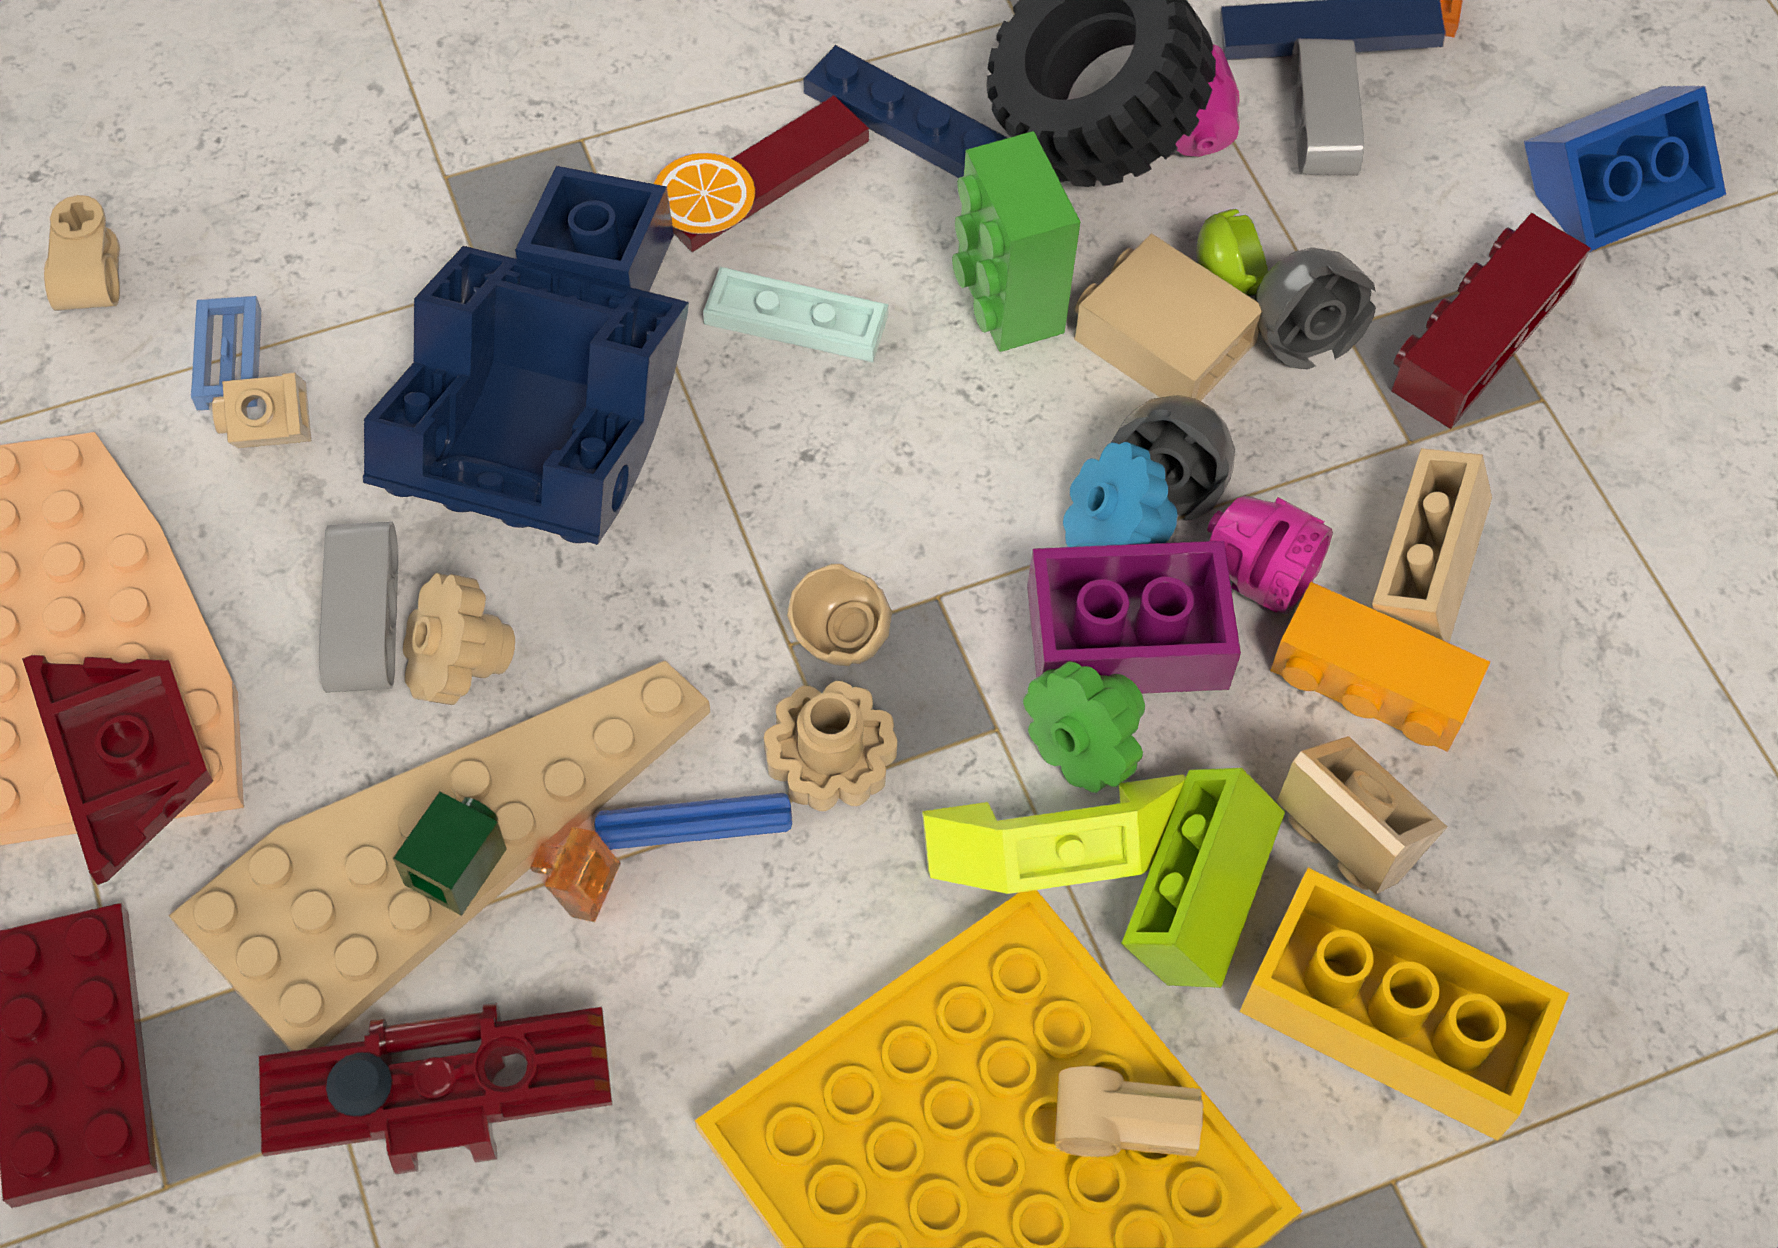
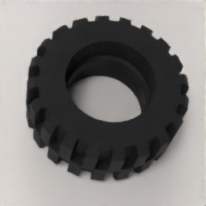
(1128, 118)

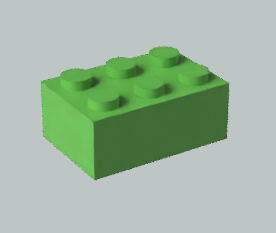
(1015, 241)

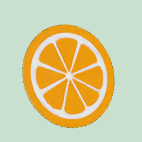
(707, 192)

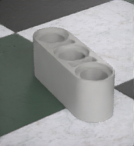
(1327, 107)
(359, 607)

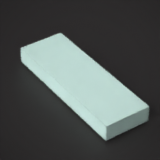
(796, 314)

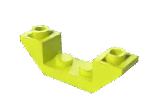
(1051, 848)

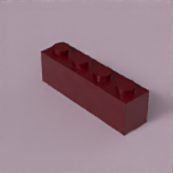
(1488, 320)

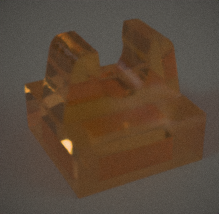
(578, 872)

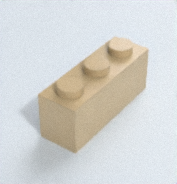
(1435, 541)

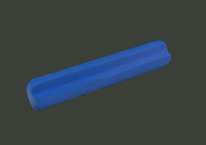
(694, 821)

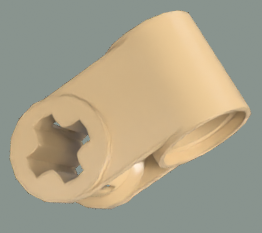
(81, 257)

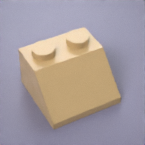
(1358, 813)

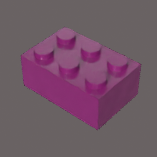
(1137, 612)

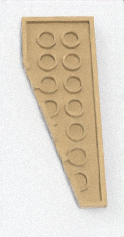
(317, 910)

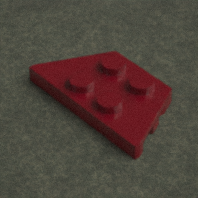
(119, 751)

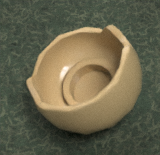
(839, 615)

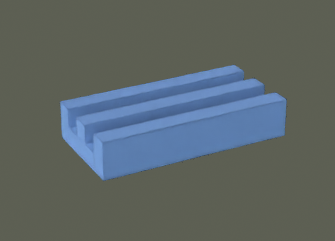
(201, 391)

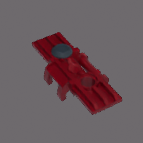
(438, 1102)

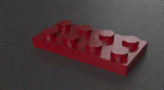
(71, 1058)

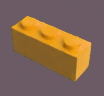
(1379, 667)

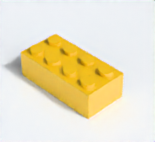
(1406, 1004)

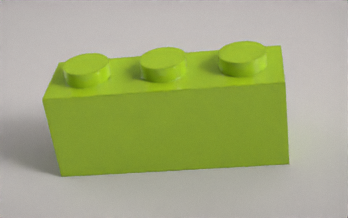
(1204, 878)

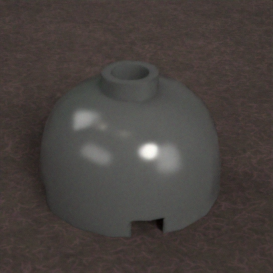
(1314, 305)
(1189, 444)

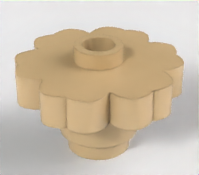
(453, 640)
(830, 745)

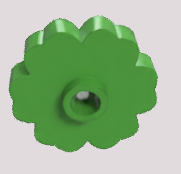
(1086, 724)

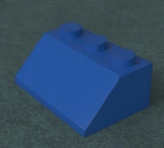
(1628, 165)

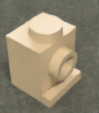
(285, 415)

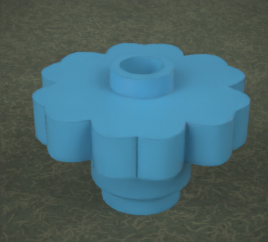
(1120, 500)

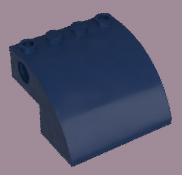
(526, 395)

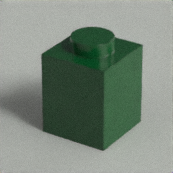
(451, 851)

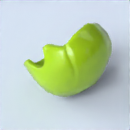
(1232, 250)

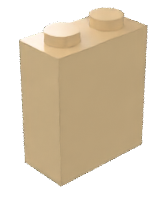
(1167, 321)

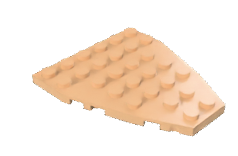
(93, 579)

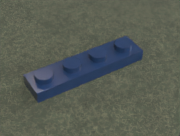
(898, 110)

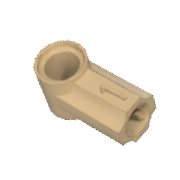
(1106, 1114)

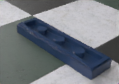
(1371, 24)

